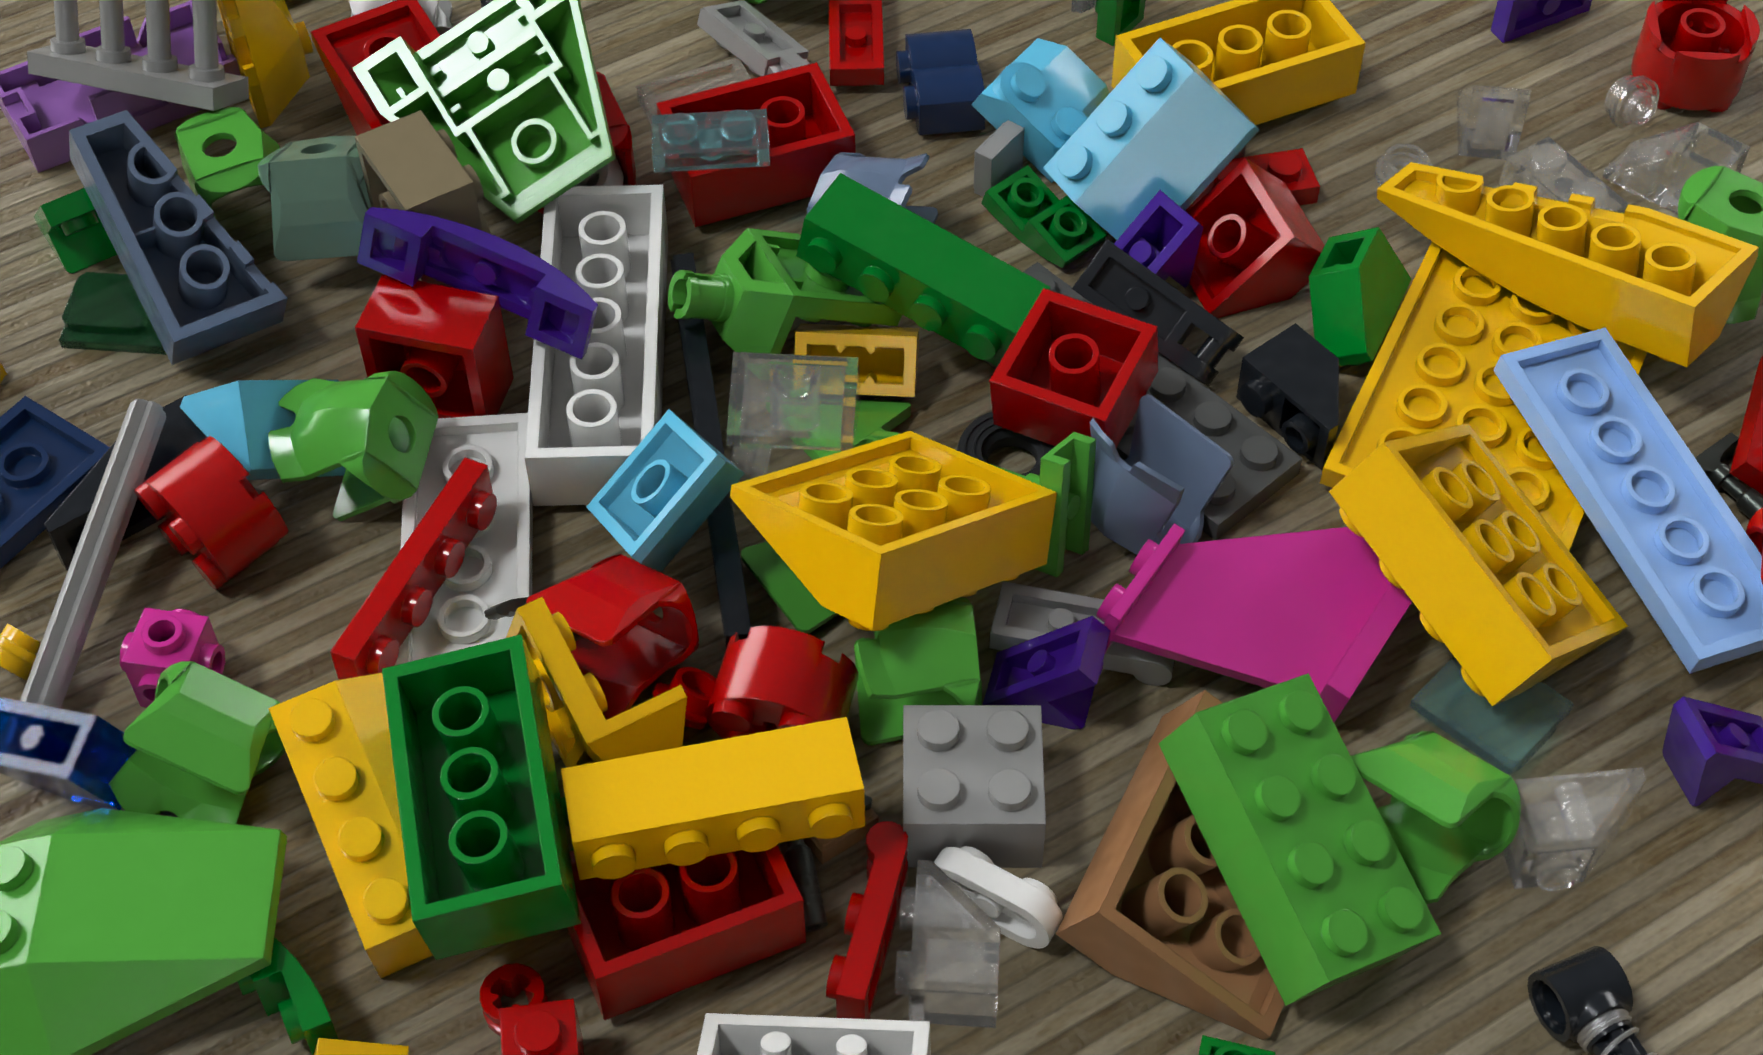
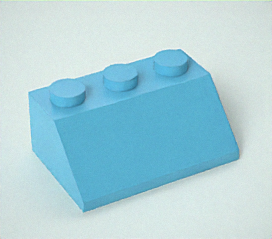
(1151, 133)

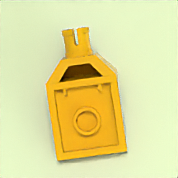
(578, 702)

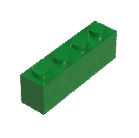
(917, 269)

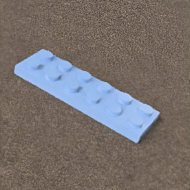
(1643, 494)

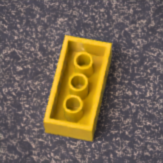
(1260, 53)

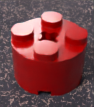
(1696, 52)
(212, 511)
(778, 682)

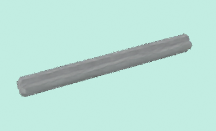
(94, 555)

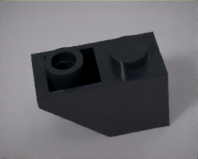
(1295, 391)

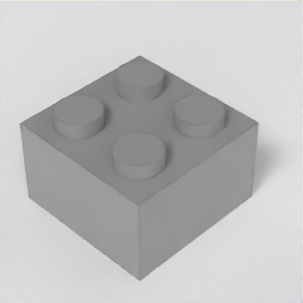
(974, 782)

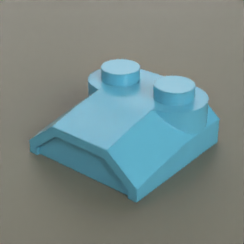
(1046, 94)

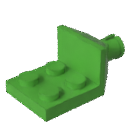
(763, 289)

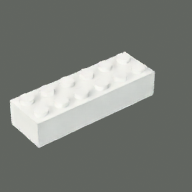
(600, 408)

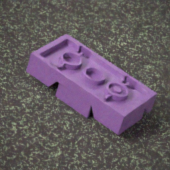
(47, 108)

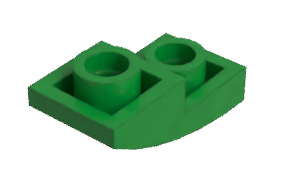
(1040, 220)
(289, 989)

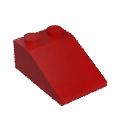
(357, 38)

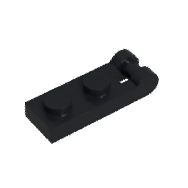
(1131, 289)

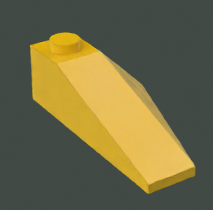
(268, 52)

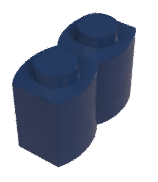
(941, 81)

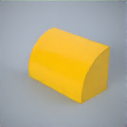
(885, 354)

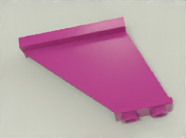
(1261, 607)

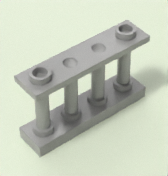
(149, 76)

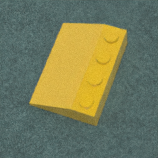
(899, 526)
(1475, 560)
(347, 776)

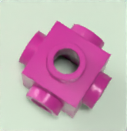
(163, 640)

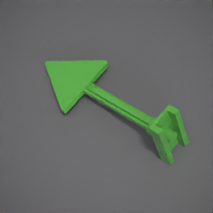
(1063, 469)

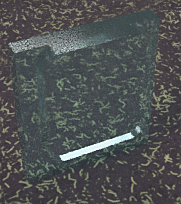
(1501, 733)

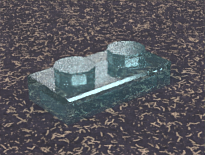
(710, 140)

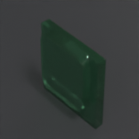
(107, 317)

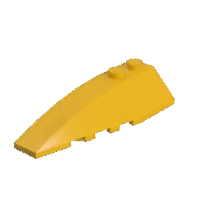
(1634, 271)

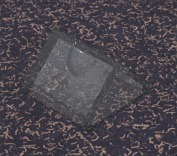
(793, 401)

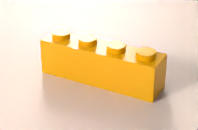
(713, 799)

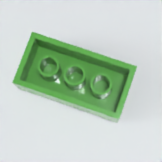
(1297, 838)

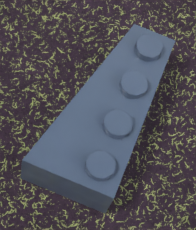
(178, 257)

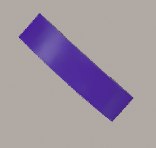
(467, 258)

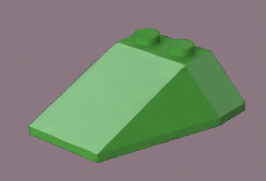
(510, 93)
(127, 923)

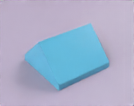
(242, 417)
(664, 492)

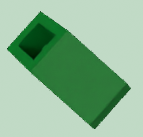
(1356, 294)

